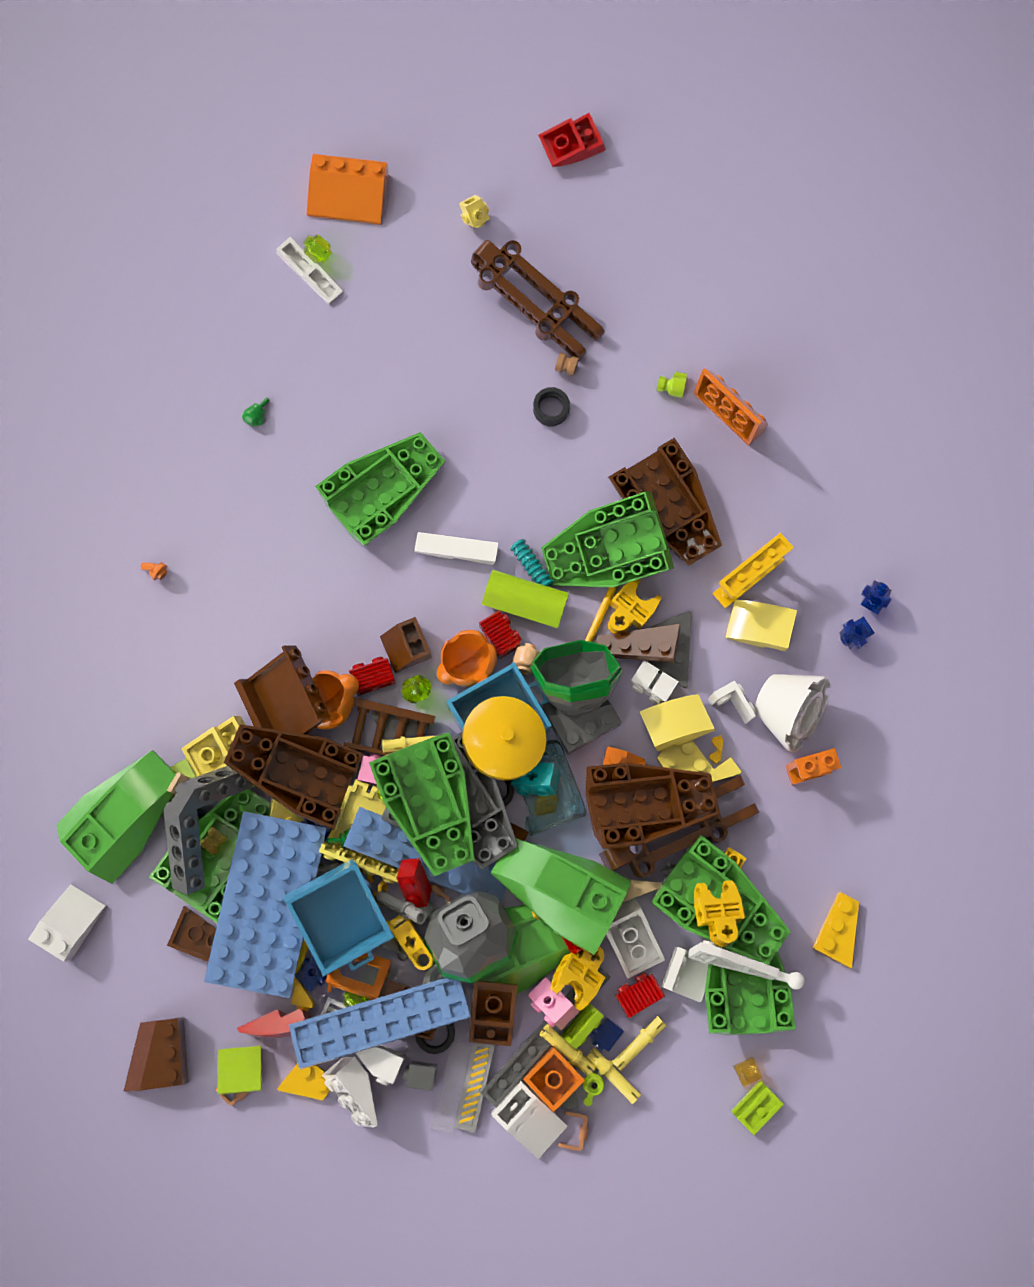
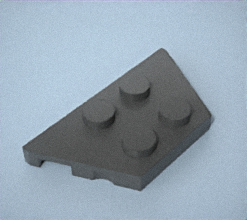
(679, 668)

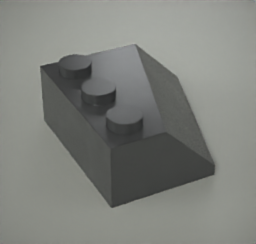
(582, 728)

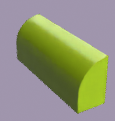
(525, 598)

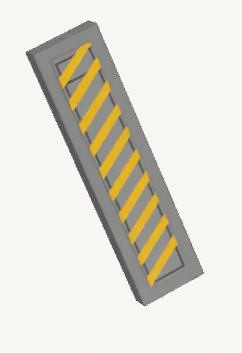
(474, 1083)

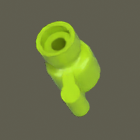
(674, 386)
(593, 1086)

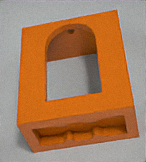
(813, 766)
(359, 988)

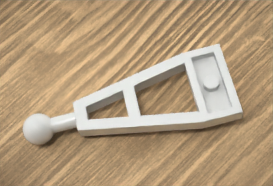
(708, 953)

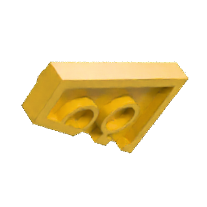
(839, 930)

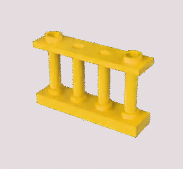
(752, 570)

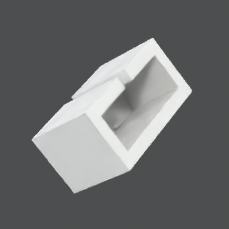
(650, 682)

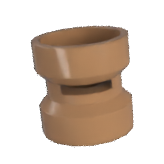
(566, 364)

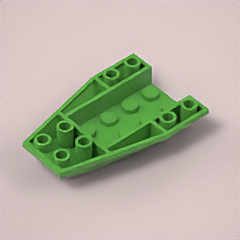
(380, 486)
(428, 800)
(117, 817)
(226, 819)
(564, 890)
(758, 933)
(534, 954)
(747, 1003)

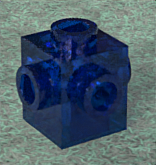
(876, 596)
(856, 633)
(307, 978)

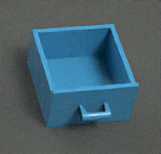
(507, 683)
(338, 918)

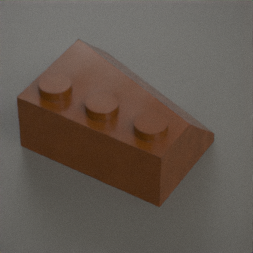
(158, 1056)

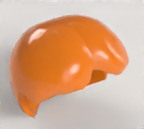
(466, 659)
(338, 695)

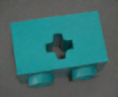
(540, 780)

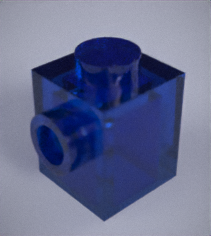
(606, 1035)

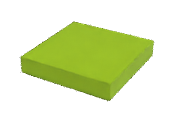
(239, 1070)

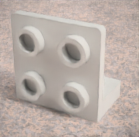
(736, 695)
(685, 975)

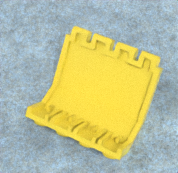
(356, 797)

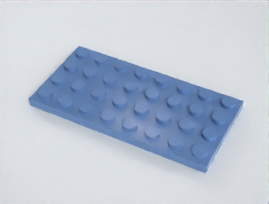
(255, 932)

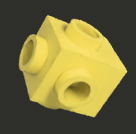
(474, 211)

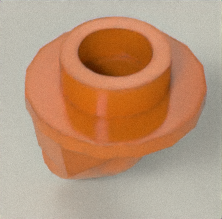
(157, 571)

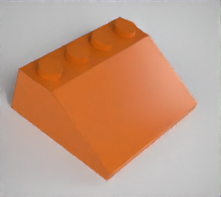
(347, 188)
(729, 406)

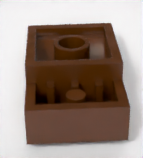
(492, 1013)

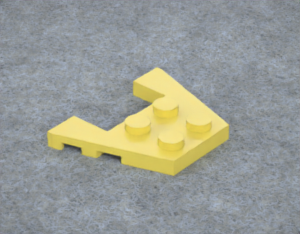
(691, 758)

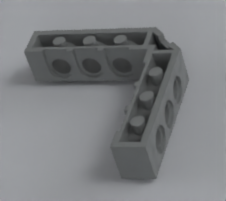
(183, 826)

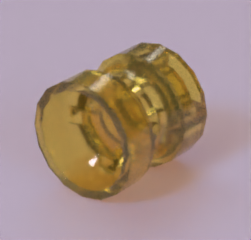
(213, 841)

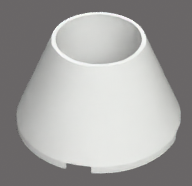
(792, 706)

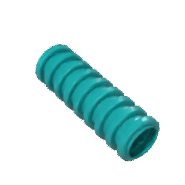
(530, 563)

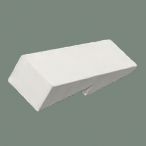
(308, 270)
(456, 547)

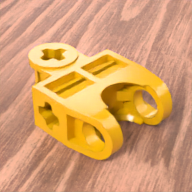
(631, 608)
(720, 913)
(404, 934)
(580, 973)

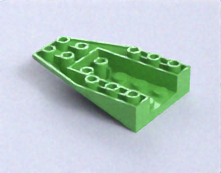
(610, 545)

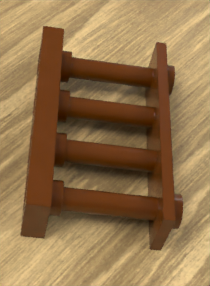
(384, 712)

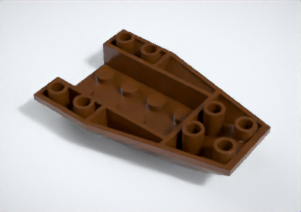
(677, 497)
(295, 770)
(645, 802)

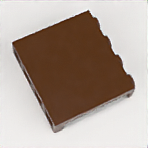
(283, 695)

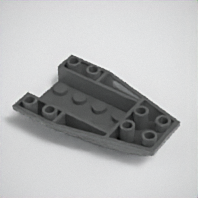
(488, 817)

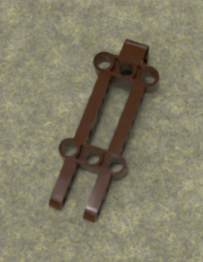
(484, 262)
(618, 857)

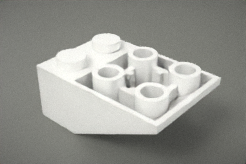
(354, 1090)
(529, 1119)

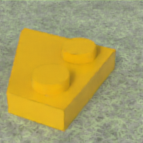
(305, 1082)

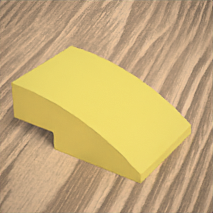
(761, 624)
(677, 721)
(210, 749)

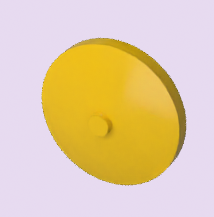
(504, 738)

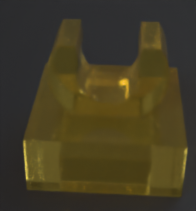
(545, 804)
(747, 1071)

